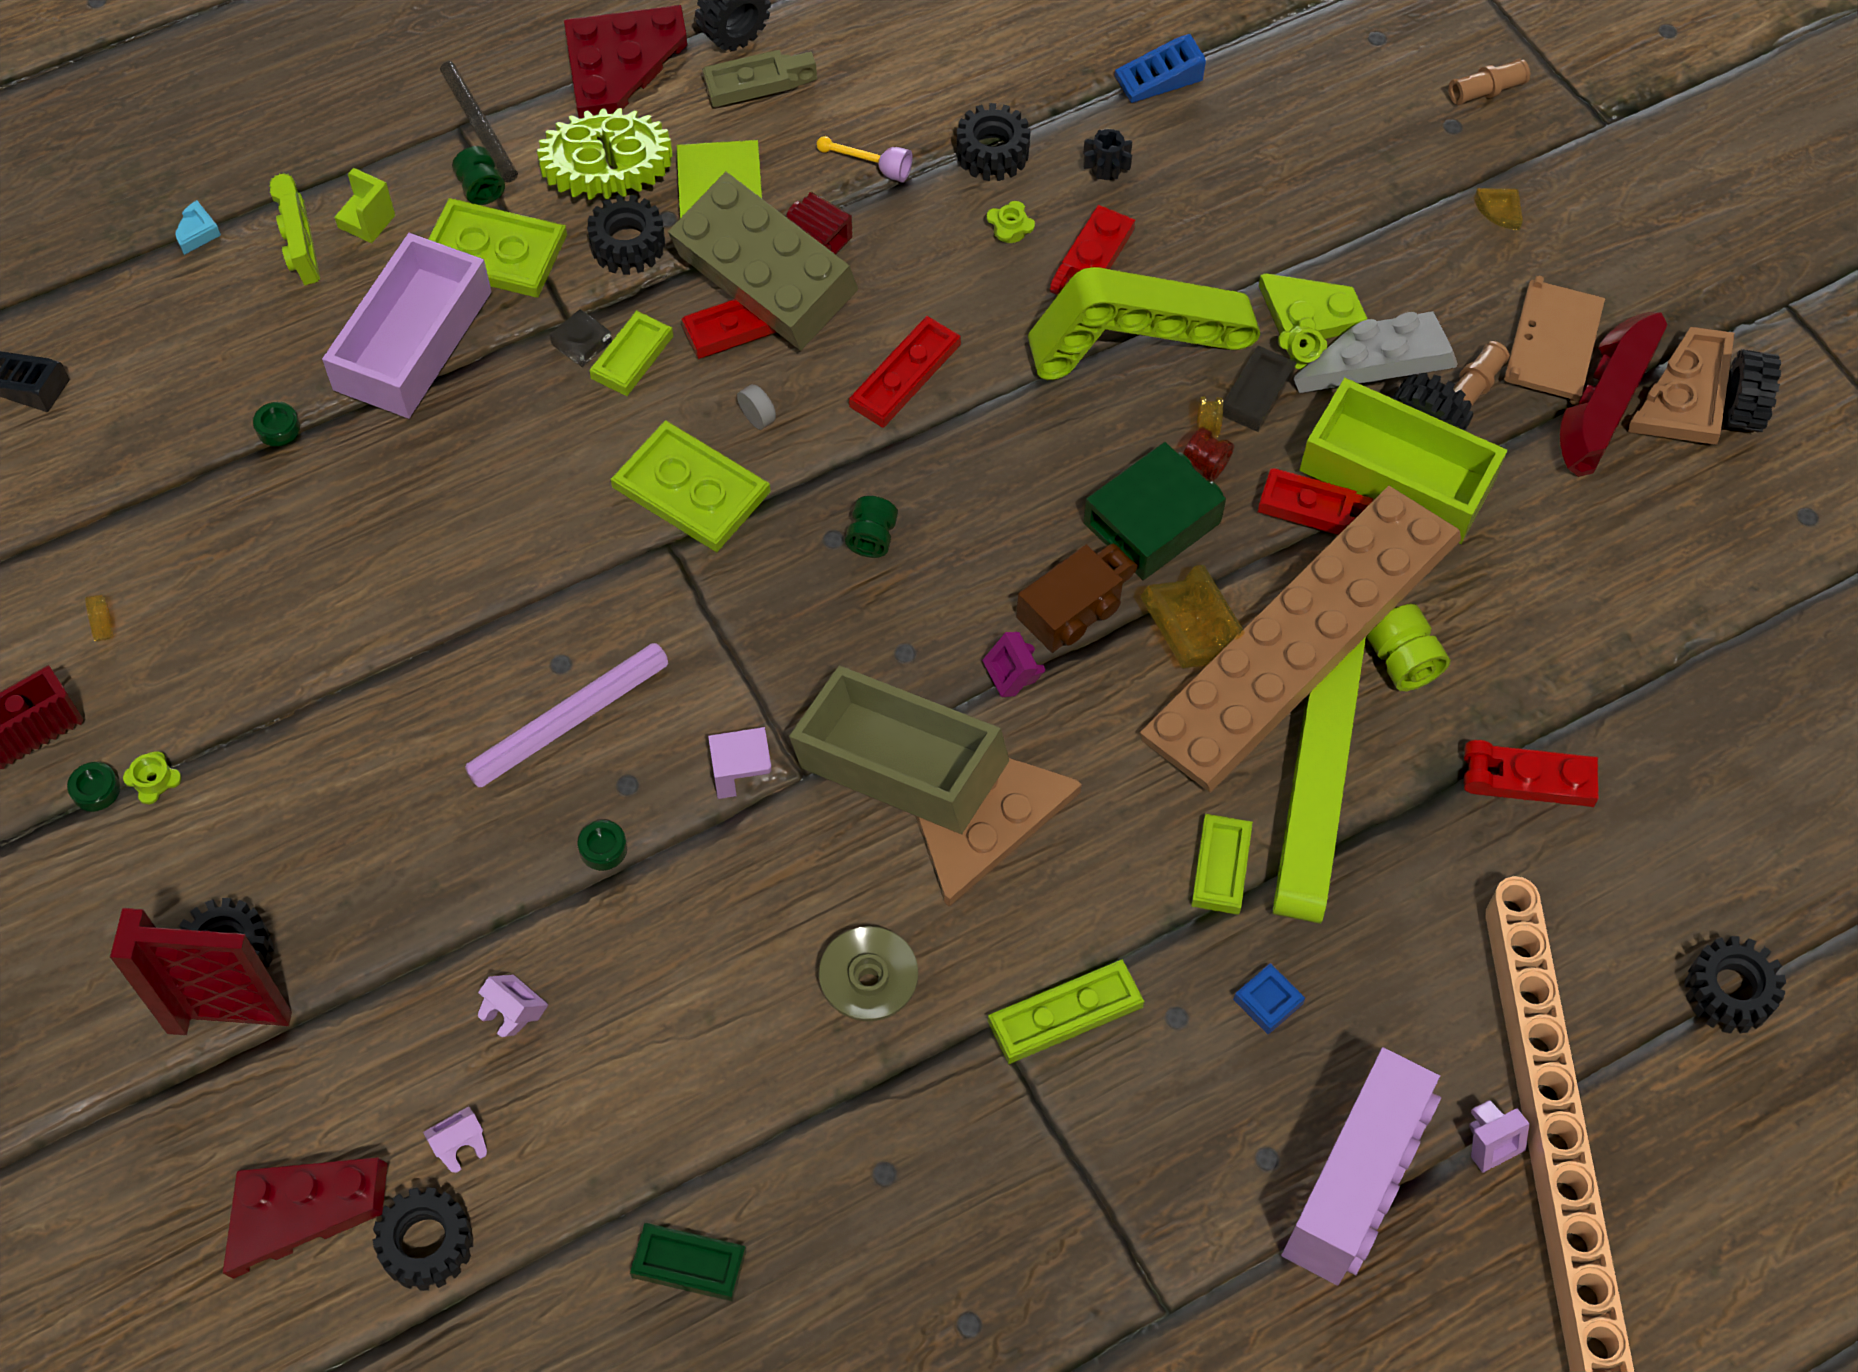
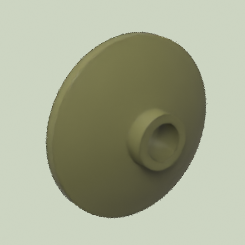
(863, 953)

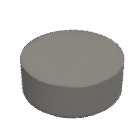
(756, 406)

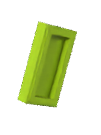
(631, 353)
(1222, 864)

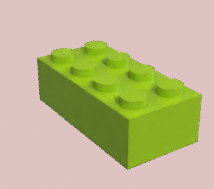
(1379, 443)

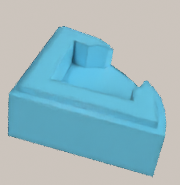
(195, 228)

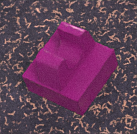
(1012, 664)

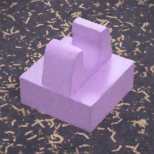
(513, 1000)
(453, 1133)
(1497, 1135)

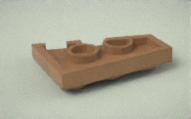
(1691, 391)

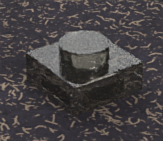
(581, 338)

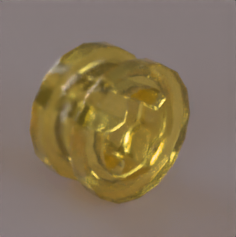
(1210, 414)

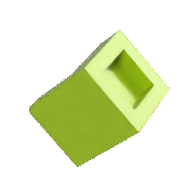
(368, 209)

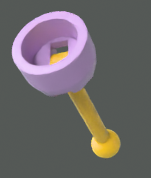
(893, 163)

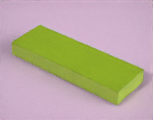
(1065, 1011)

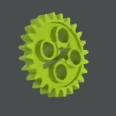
(578, 160)

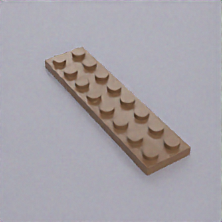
(1299, 638)

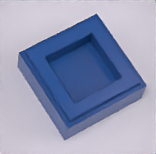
(1269, 998)

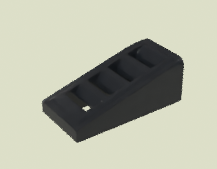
(47, 388)

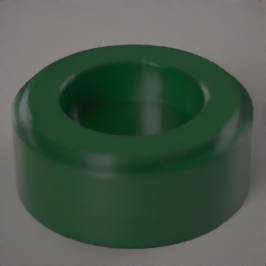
(276, 423)
(93, 786)
(602, 845)

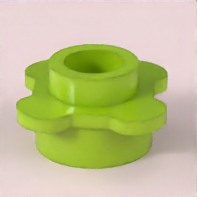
(1010, 222)
(1314, 342)
(145, 767)

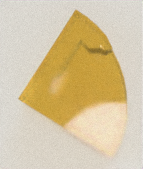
(1500, 206)

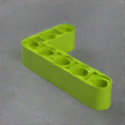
(1140, 306)

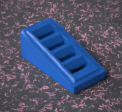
(1181, 54)

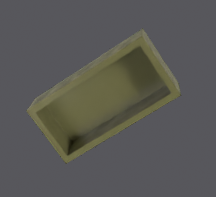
(763, 260)
(900, 749)

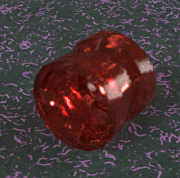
(1208, 453)

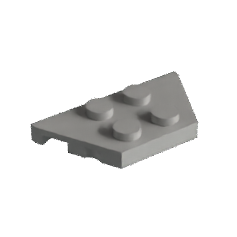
(1380, 351)

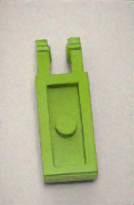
(295, 229)

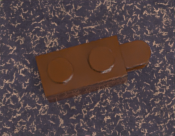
(1074, 595)

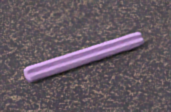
(566, 715)

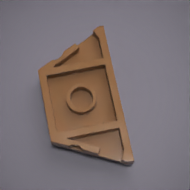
(1010, 814)

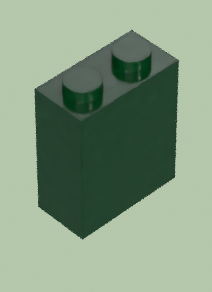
(1155, 509)

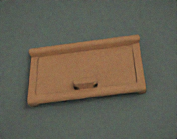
(1560, 345)

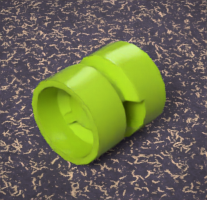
(1409, 650)

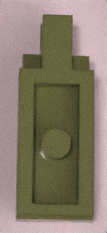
(757, 76)

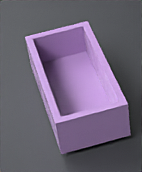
(407, 325)
(1364, 1168)

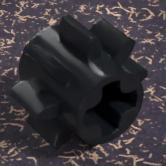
(1107, 154)

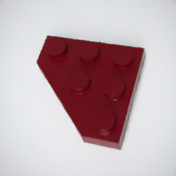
(620, 53)

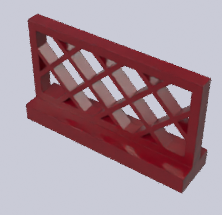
(195, 975)

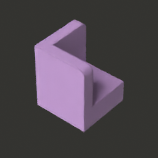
(738, 756)

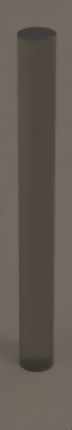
(478, 121)

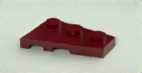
(297, 1203)

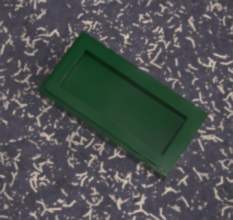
(688, 1262)

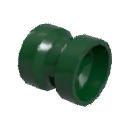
(478, 175)
(870, 531)

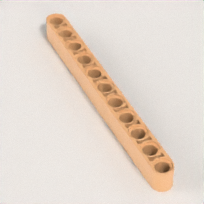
(1557, 1117)

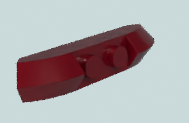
(1592, 423)

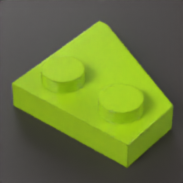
(1330, 305)

